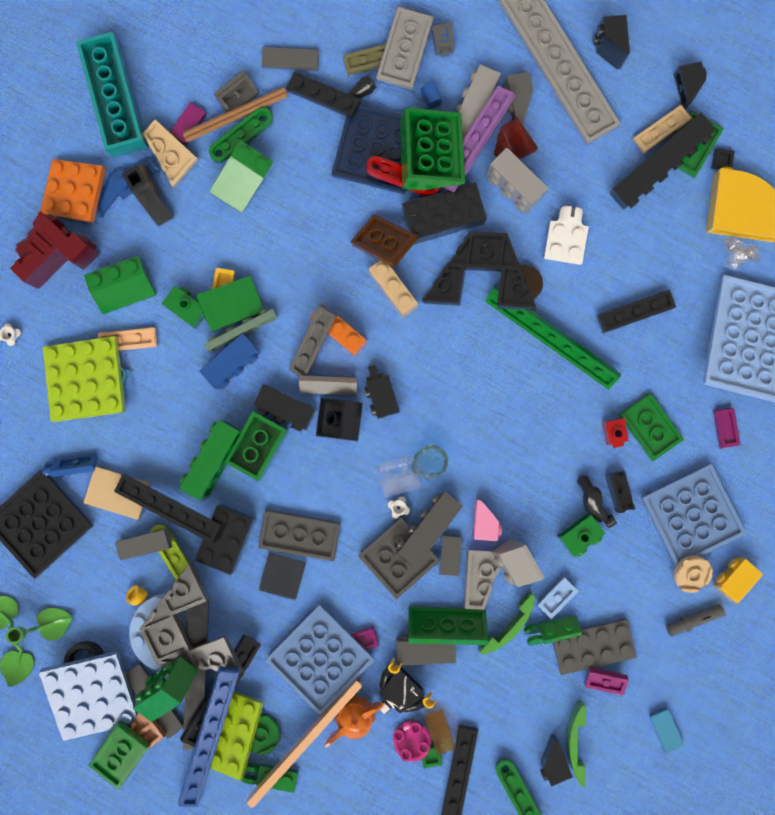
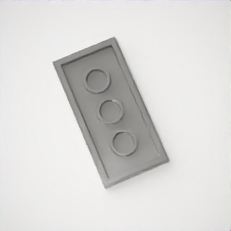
(405, 48)

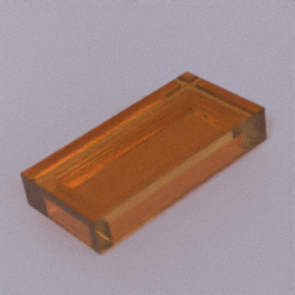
(439, 732)

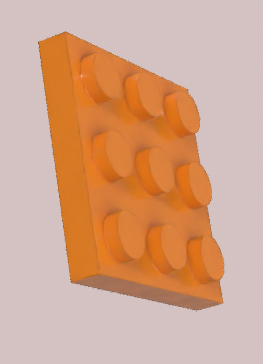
(73, 190)

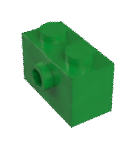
(184, 306)
(581, 535)

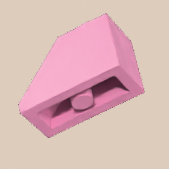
(485, 523)

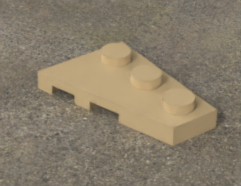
(170, 152)

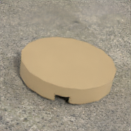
(692, 573)

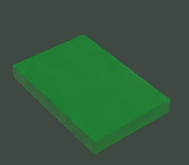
(693, 164)
(230, 303)
(651, 427)
(119, 755)

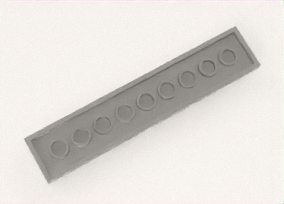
(561, 67)

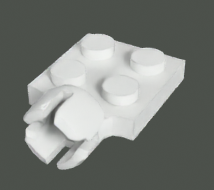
(566, 237)

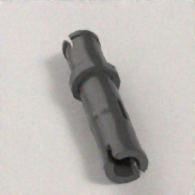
(695, 620)

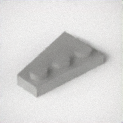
(479, 578)

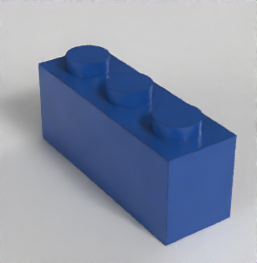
(230, 362)

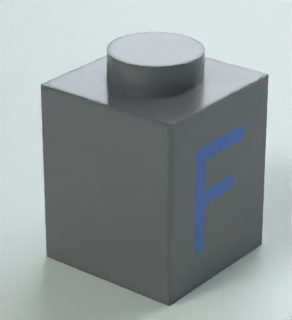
(443, 39)

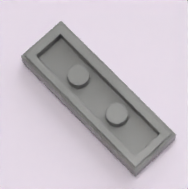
(328, 385)

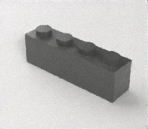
(428, 530)

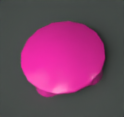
(412, 741)

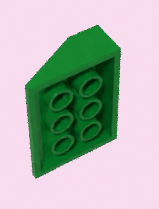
(431, 149)

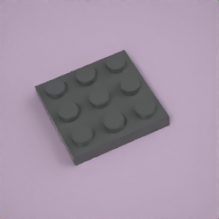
(388, 567)

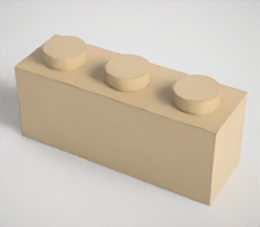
(393, 288)

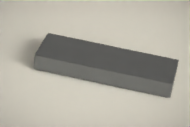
(290, 59)
(143, 544)

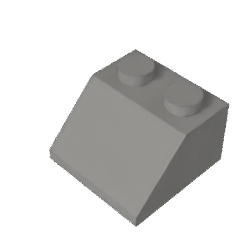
(517, 563)

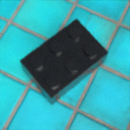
(230, 544)

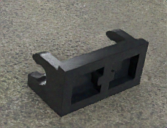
(620, 491)

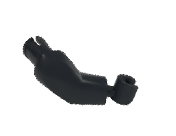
(593, 502)

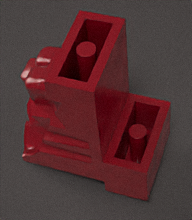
(48, 248)

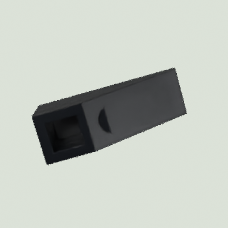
(148, 193)

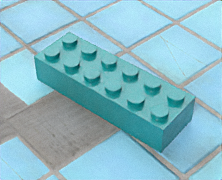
(111, 94)

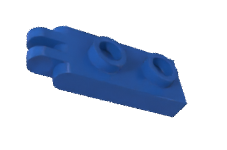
(71, 465)

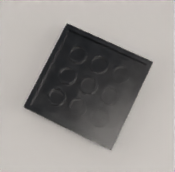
(40, 524)

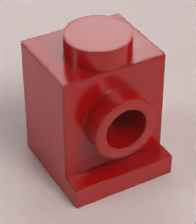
(609, 432)

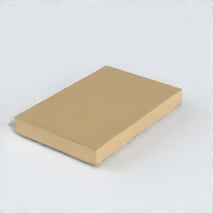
(102, 494)

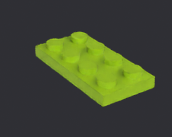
(237, 736)

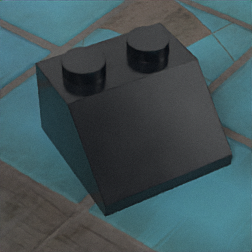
(612, 40)
(339, 419)

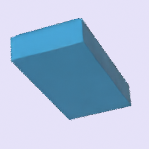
(666, 730)

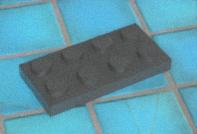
(595, 647)

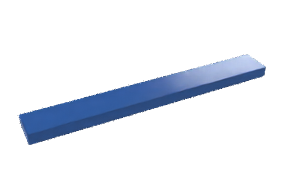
(208, 736)

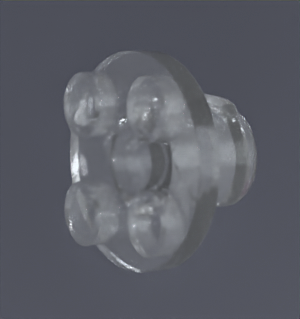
(739, 253)

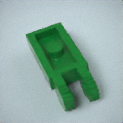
(553, 630)
(286, 782)

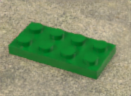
(447, 626)

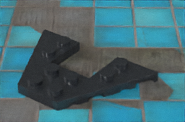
(483, 253)

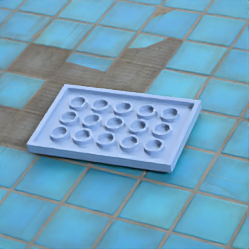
(743, 339)

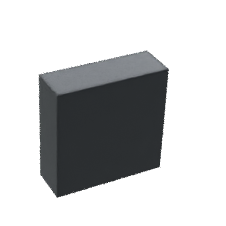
(722, 158)

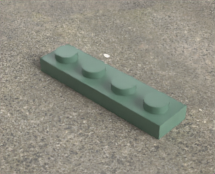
(248, 326)

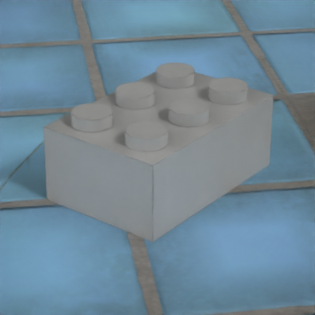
(516, 181)

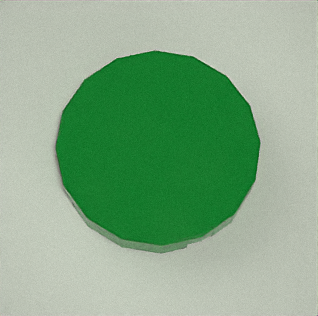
(266, 735)

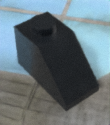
(689, 81)
(554, 763)

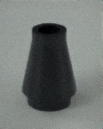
(363, 88)

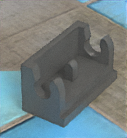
(236, 92)

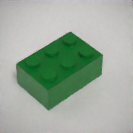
(256, 446)
(165, 689)

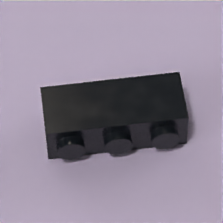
(284, 408)

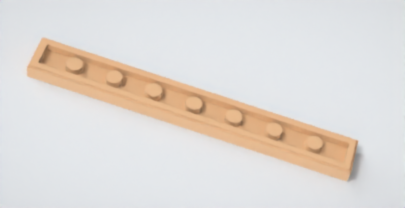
(300, 746)

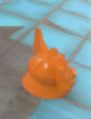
(354, 719)

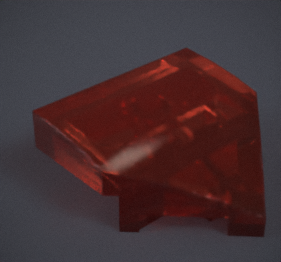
(516, 139)

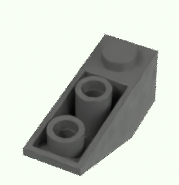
(523, 89)

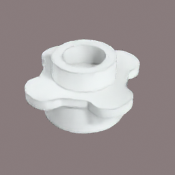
(9, 339)
(398, 512)

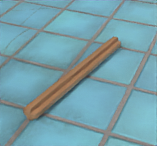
(234, 114)

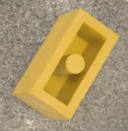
(737, 579)

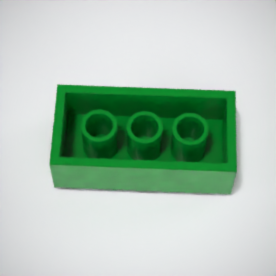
(210, 462)

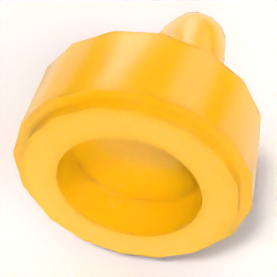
(136, 595)

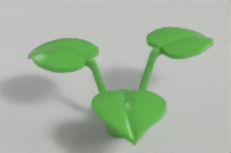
(52, 624)

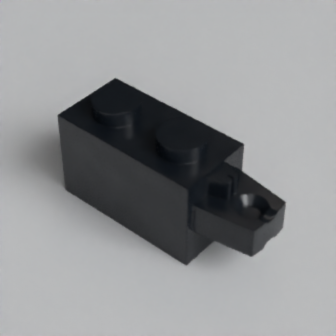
(381, 393)

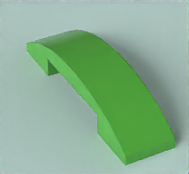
(513, 628)
(576, 719)

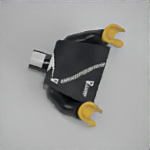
(402, 691)

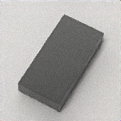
(450, 555)

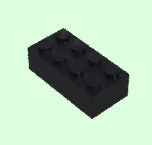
(444, 213)

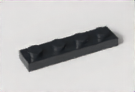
(323, 95)
(636, 311)

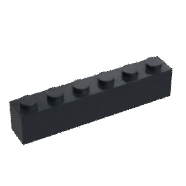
(662, 161)

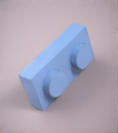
(557, 597)

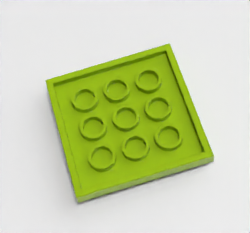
(84, 379)

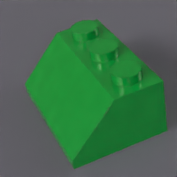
(120, 284)

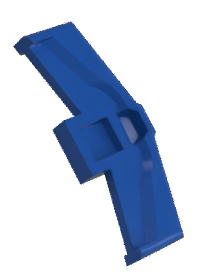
(117, 186)

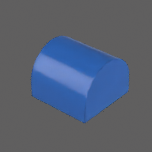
(431, 95)

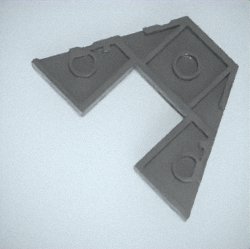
(167, 636)

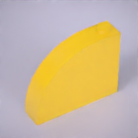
(741, 206)

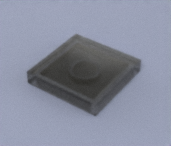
(282, 576)

